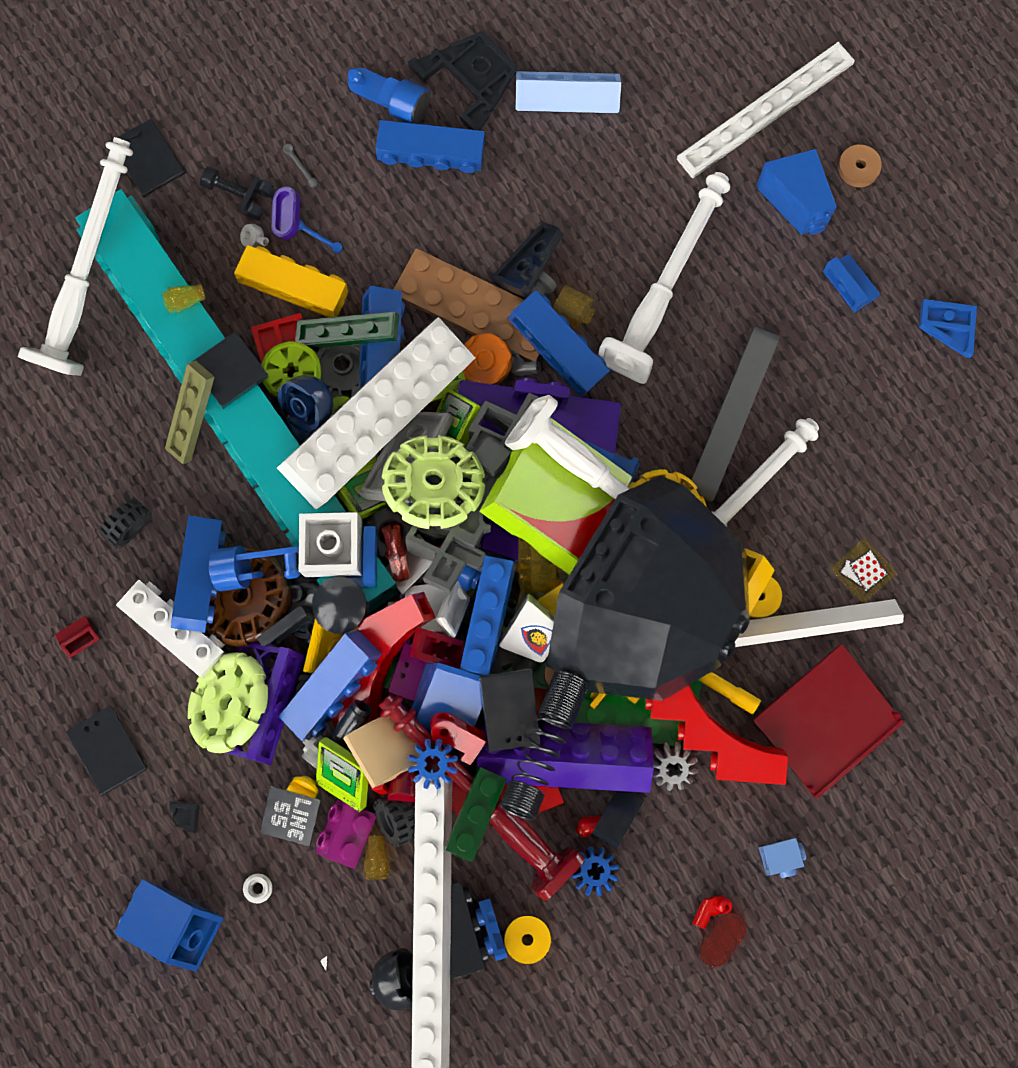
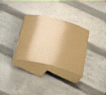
(381, 750)

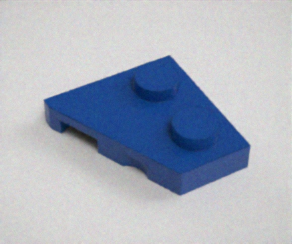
(950, 324)
(494, 941)

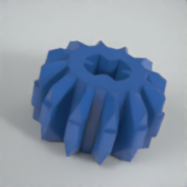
(442, 764)
(602, 877)

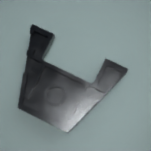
(478, 67)

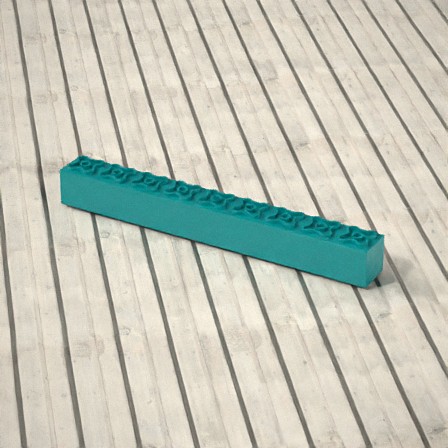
(250, 425)

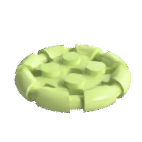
(433, 496)
(223, 725)

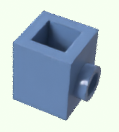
(783, 857)

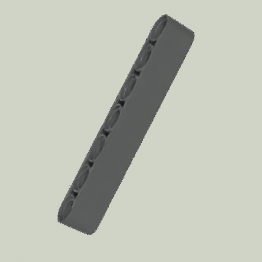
(734, 412)

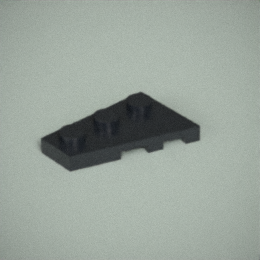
(528, 261)

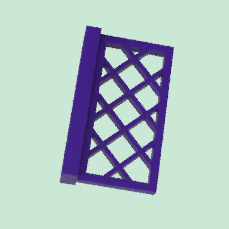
(281, 686)

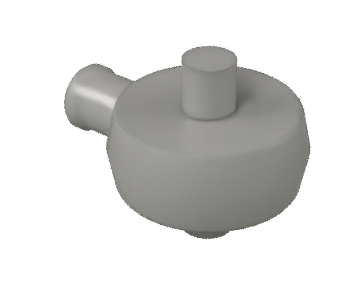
(253, 236)

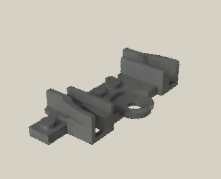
(464, 540)

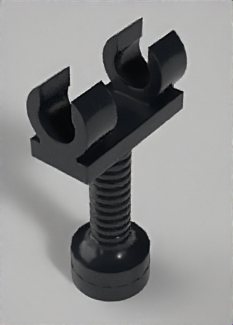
(211, 179)

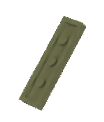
(189, 412)

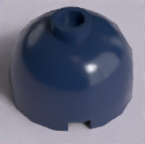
(306, 402)

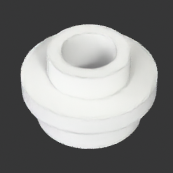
(248, 888)

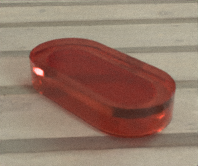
(722, 940)

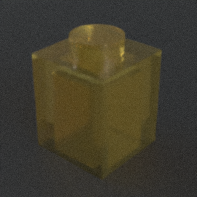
(574, 307)

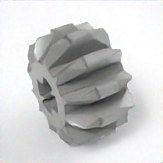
(674, 776)

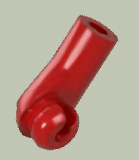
(587, 825)
(710, 907)

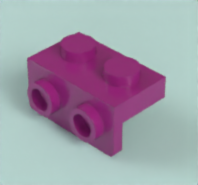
(345, 834)

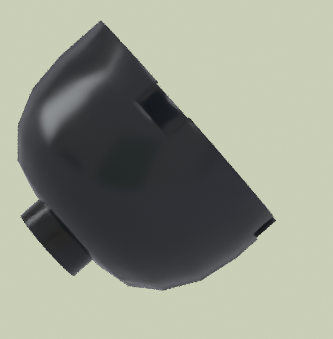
(393, 980)

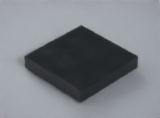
(234, 369)

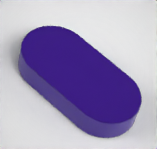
(285, 213)

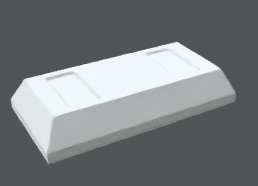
(453, 610)

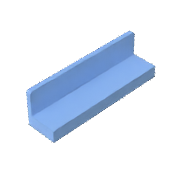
(568, 92)

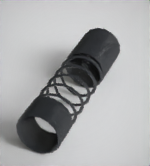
(559, 709)

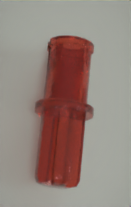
(396, 553)

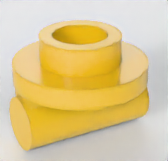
(304, 786)

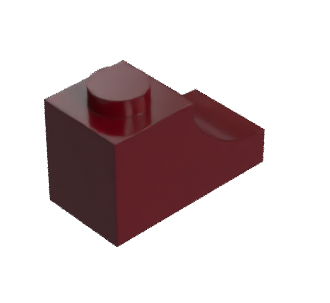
(437, 648)

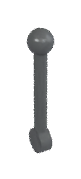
(288, 150)

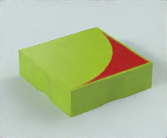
(549, 503)

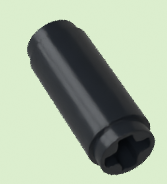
(354, 718)

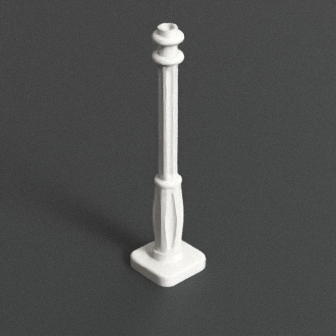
(72, 295)
(628, 355)
(793, 443)
(562, 447)

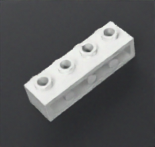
(155, 616)

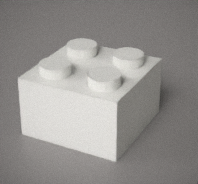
(330, 544)

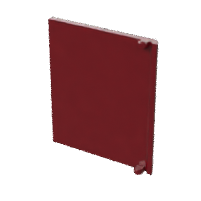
(828, 721)

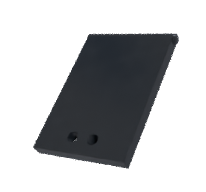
(152, 160)
(509, 709)
(106, 750)

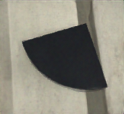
(185, 815)

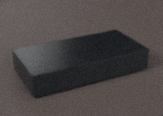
(287, 626)
(617, 817)

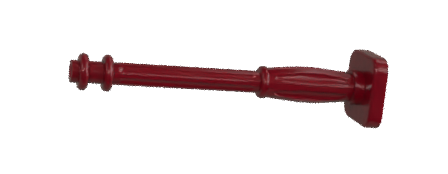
(551, 867)

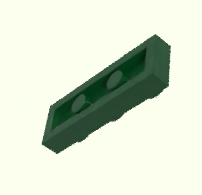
(475, 814)

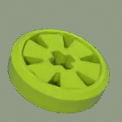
(284, 356)

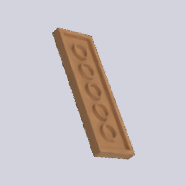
(462, 300)

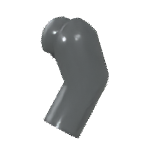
(523, 368)

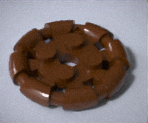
(254, 607)

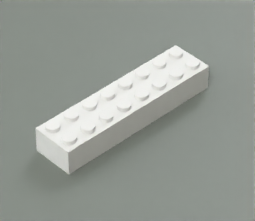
(376, 413)

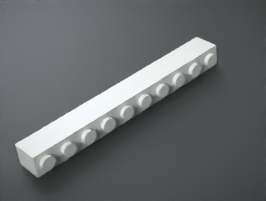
(431, 926)

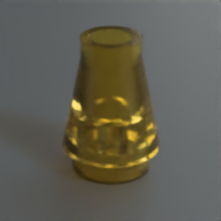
(182, 297)
(376, 860)

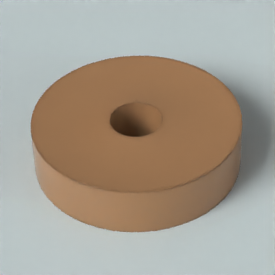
(851, 173)

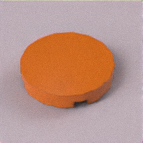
(491, 359)

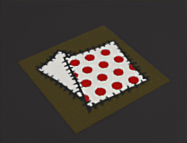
(863, 571)

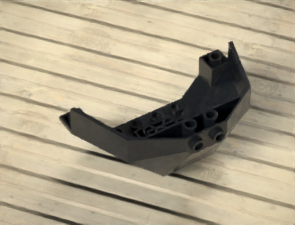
(652, 596)

